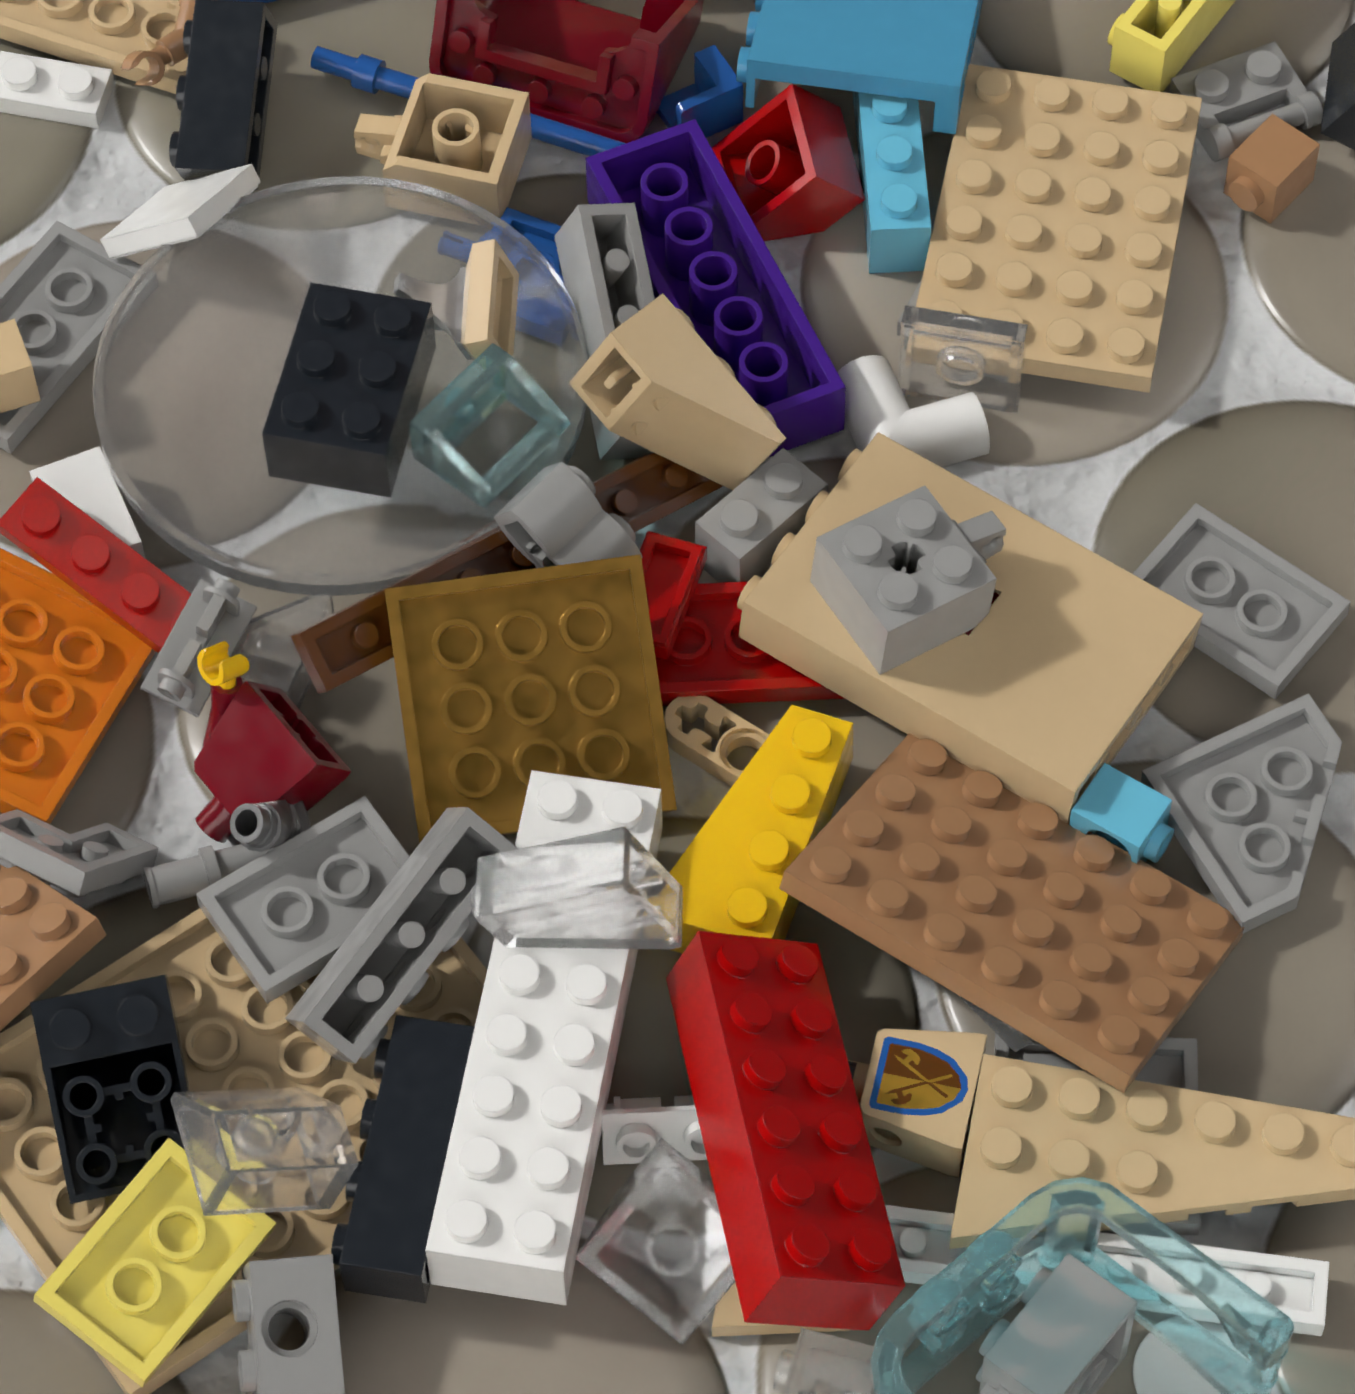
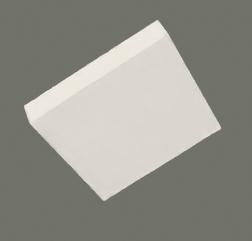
(180, 212)

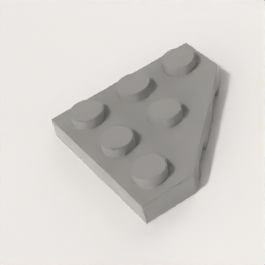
(1253, 806)

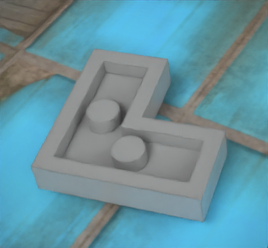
(73, 861)

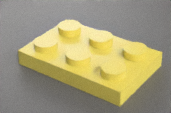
(150, 1267)

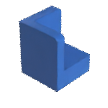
(712, 100)

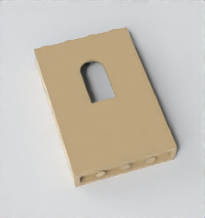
(1035, 687)

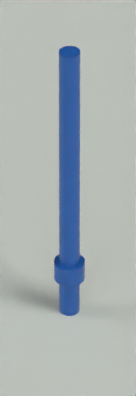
(372, 75)

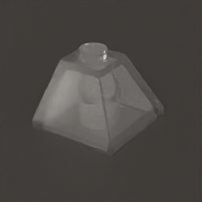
(663, 1243)

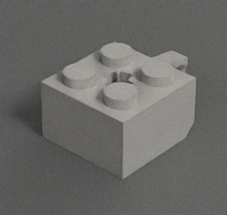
(907, 576)
(1063, 1338)

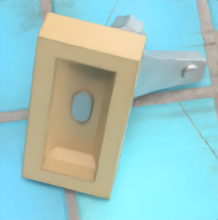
(476, 304)

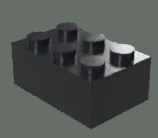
(349, 389)

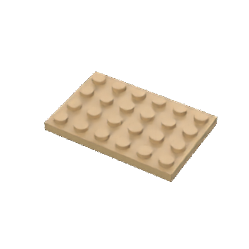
(1064, 219)

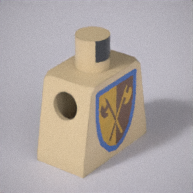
(920, 1094)

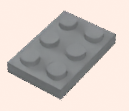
(1256, 607)
(303, 897)

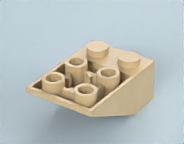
(676, 397)

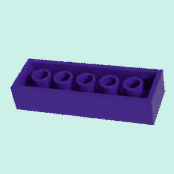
(722, 276)

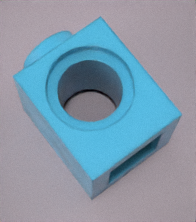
(1125, 814)

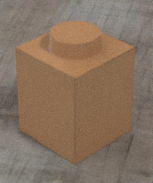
(1271, 168)

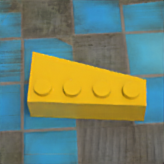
(761, 827)

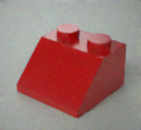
(792, 165)

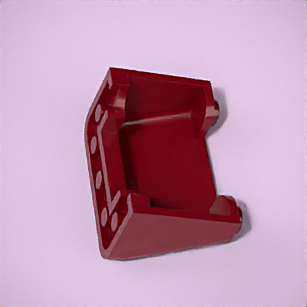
(570, 56)

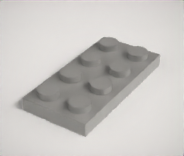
(61, 308)

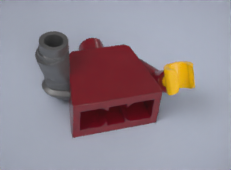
(258, 758)

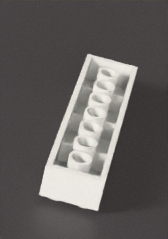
(537, 1078)

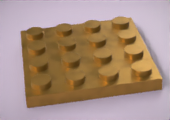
(527, 677)

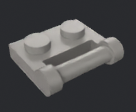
(1242, 88)

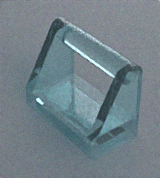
(465, 406)

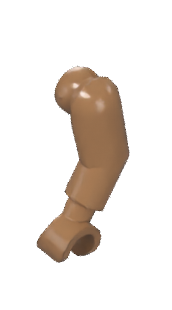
(168, 49)

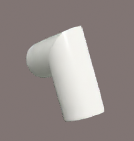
(938, 431)

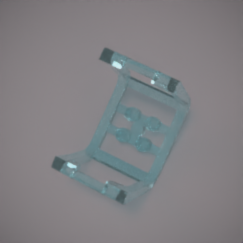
(992, 1277)

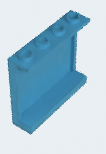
(865, 47)

